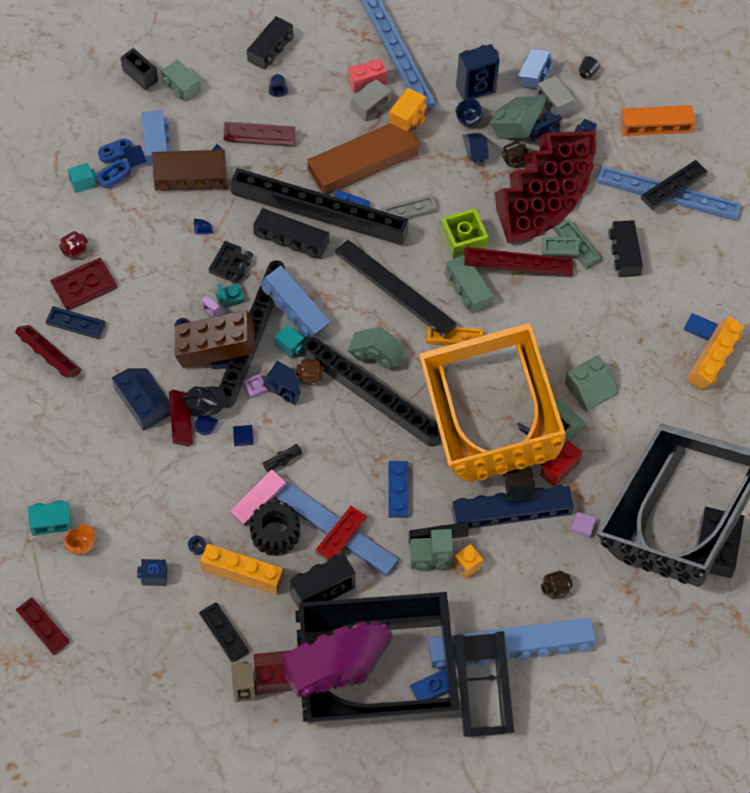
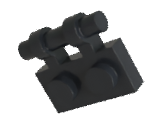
(226, 258)

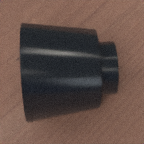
(588, 67)

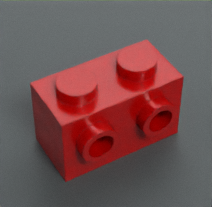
(557, 469)

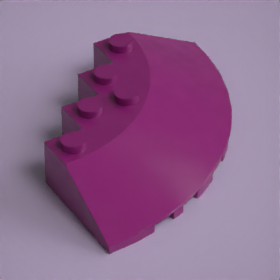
(336, 659)

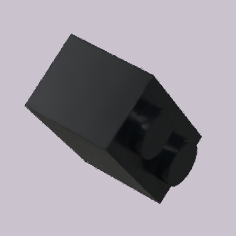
(139, 68)

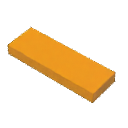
(457, 335)

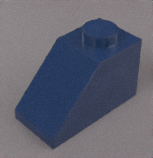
(476, 147)

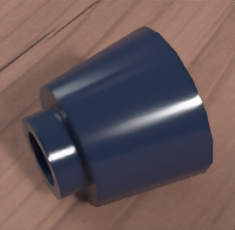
(278, 86)

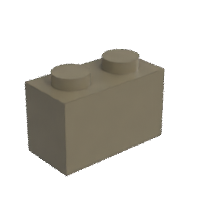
(243, 682)

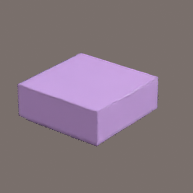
(210, 307)
(254, 386)
(583, 524)

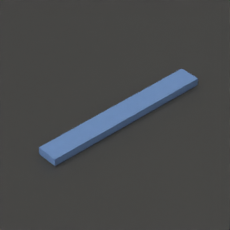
(687, 198)
(325, 521)

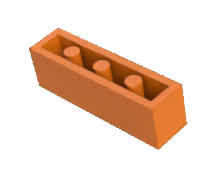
(657, 120)

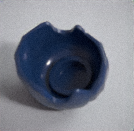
(469, 112)

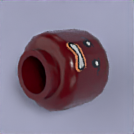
(73, 244)

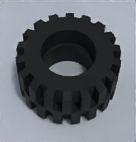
(274, 542)

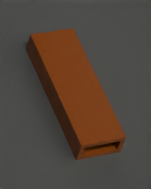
(362, 157)

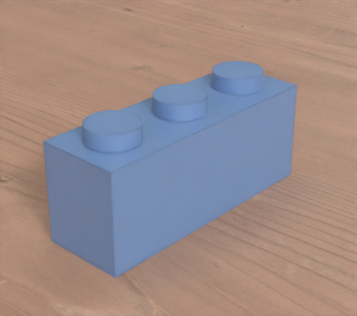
(154, 133)

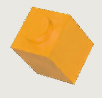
(468, 561)

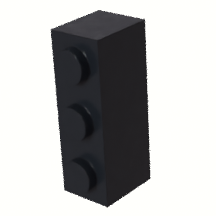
(270, 43)
(625, 248)

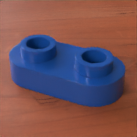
(115, 150)
(112, 173)

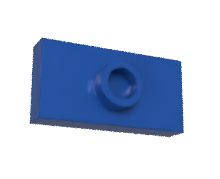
(430, 686)

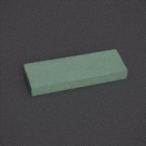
(588, 255)

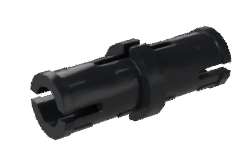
(282, 458)

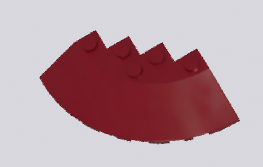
(548, 184)

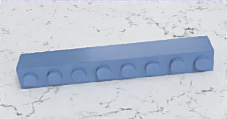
(528, 641)

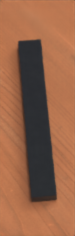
(396, 288)

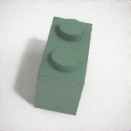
(181, 80)

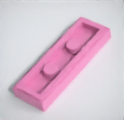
(260, 494)

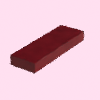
(180, 419)
(42, 626)

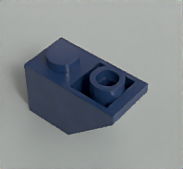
(283, 382)

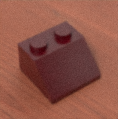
(270, 672)

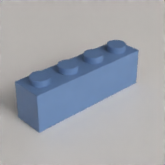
(294, 303)

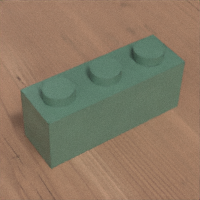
(468, 284)

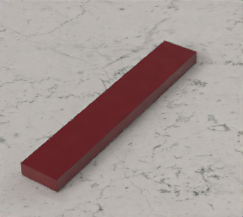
(518, 261)

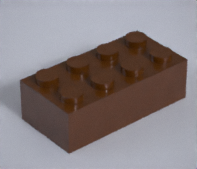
(214, 339)

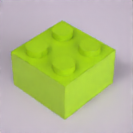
(463, 231)

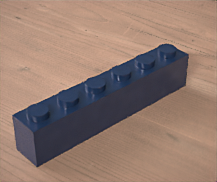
(497, 510)

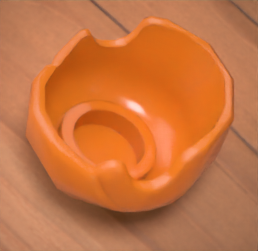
(80, 539)

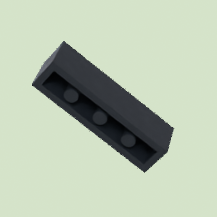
(291, 233)

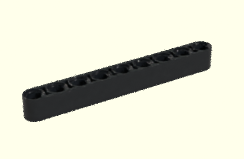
(239, 372)
(377, 398)

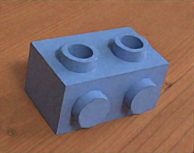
(535, 68)

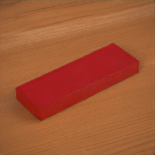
(341, 533)

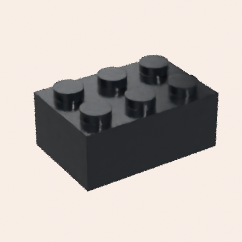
(727, 559)
(323, 581)

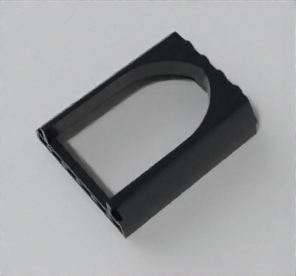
(625, 524)
(397, 613)

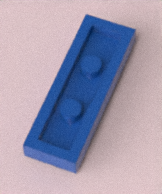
(398, 489)

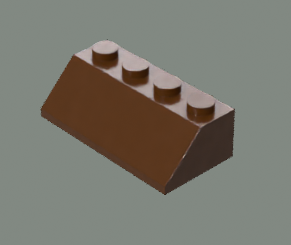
(189, 170)

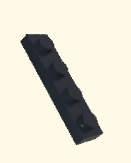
(674, 185)

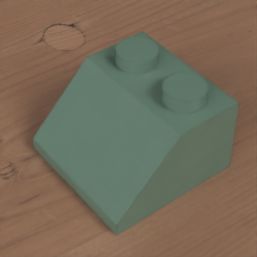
(591, 383)

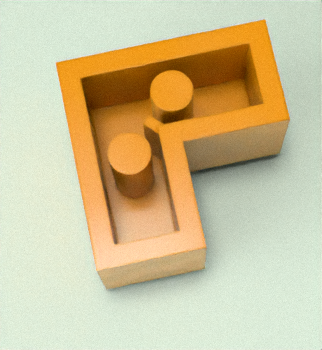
(408, 110)

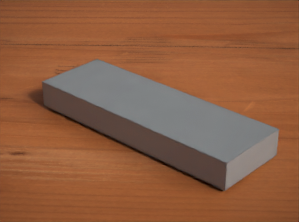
(413, 208)

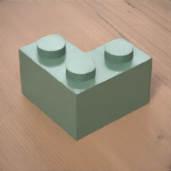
(377, 344)
(432, 551)

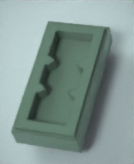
(561, 246)

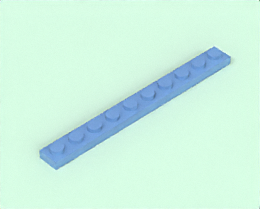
(396, 49)

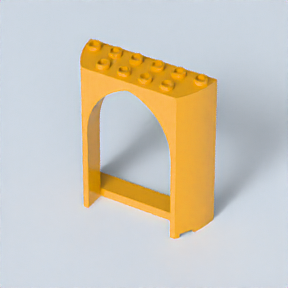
(546, 433)

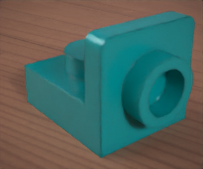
(230, 295)

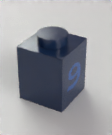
(153, 572)

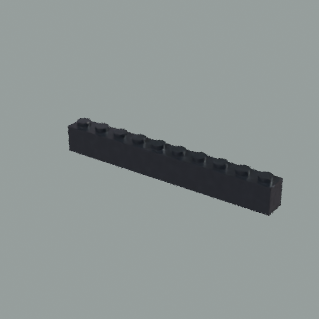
(319, 206)

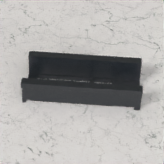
(484, 648)

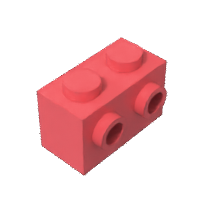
(366, 73)

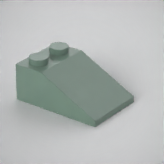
(517, 117)

